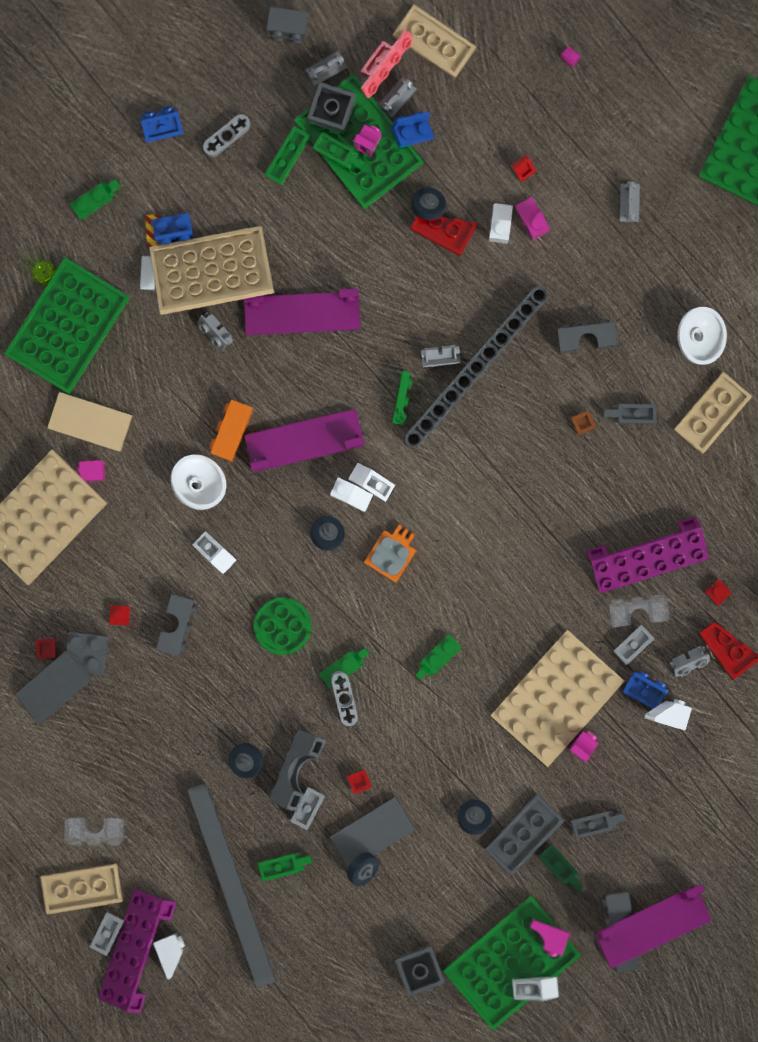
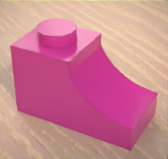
(367, 140)
(532, 219)
(584, 745)
(553, 937)

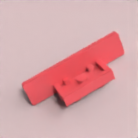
(382, 62)

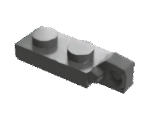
(632, 413)
(596, 824)

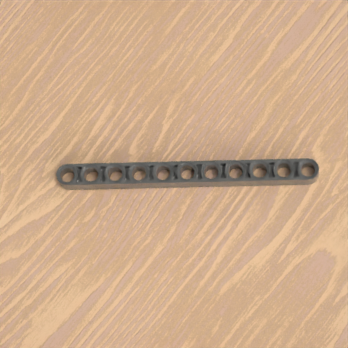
(479, 358)
(231, 885)

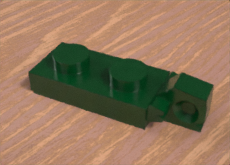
(560, 867)

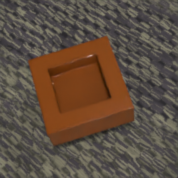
(583, 423)

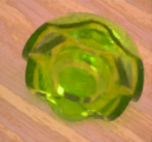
(39, 267)

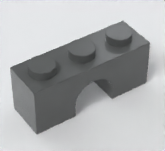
(603, 333)
(174, 642)

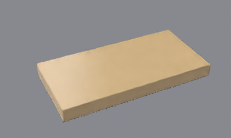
(435, 41)
(712, 413)
(90, 422)
(81, 888)

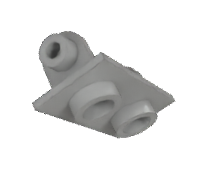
(326, 68)
(397, 97)
(629, 202)
(208, 325)
(449, 356)
(698, 658)

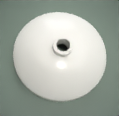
(709, 335)
(204, 475)

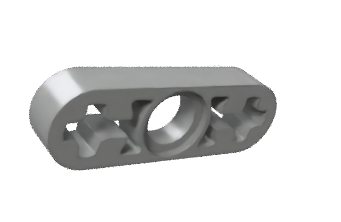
(240, 130)
(342, 713)

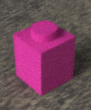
(91, 470)

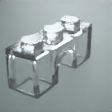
(621, 612)
(77, 831)

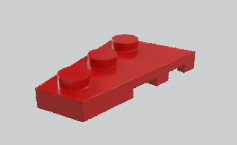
(445, 232)
(728, 651)

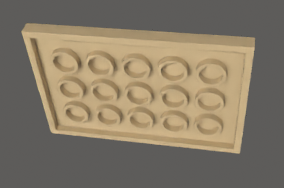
(211, 270)
(44, 516)
(557, 698)

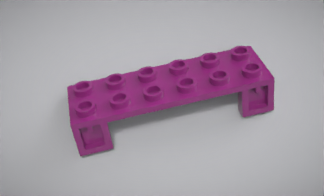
(302, 313)
(304, 440)
(649, 558)
(653, 926)
(132, 950)

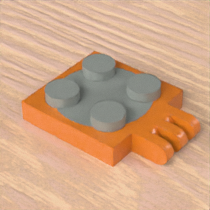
(391, 553)

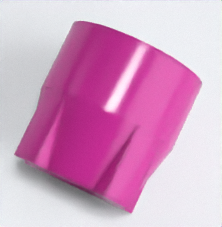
(570, 56)

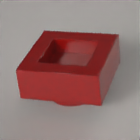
(523, 168)
(718, 592)
(119, 615)
(46, 648)
(359, 781)

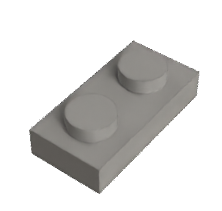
(633, 644)
(308, 808)
(107, 933)

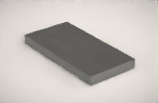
(53, 686)
(373, 831)
(524, 834)

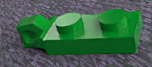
(337, 151)
(94, 199)
(401, 398)
(438, 657)
(348, 663)
(282, 866)

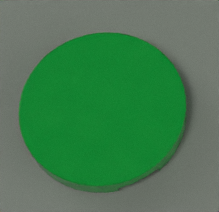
(282, 626)

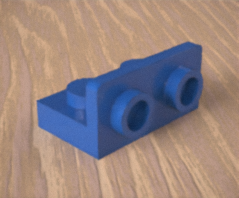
(161, 124)
(412, 129)
(172, 228)

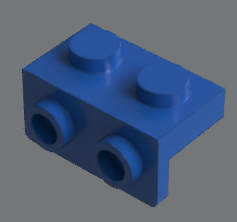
(644, 690)

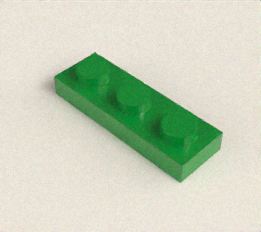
(287, 155)

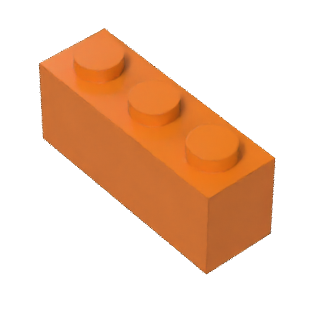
(231, 430)

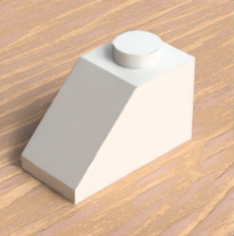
(500, 223)
(371, 482)
(351, 494)
(214, 552)
(670, 714)
(169, 952)
(535, 988)

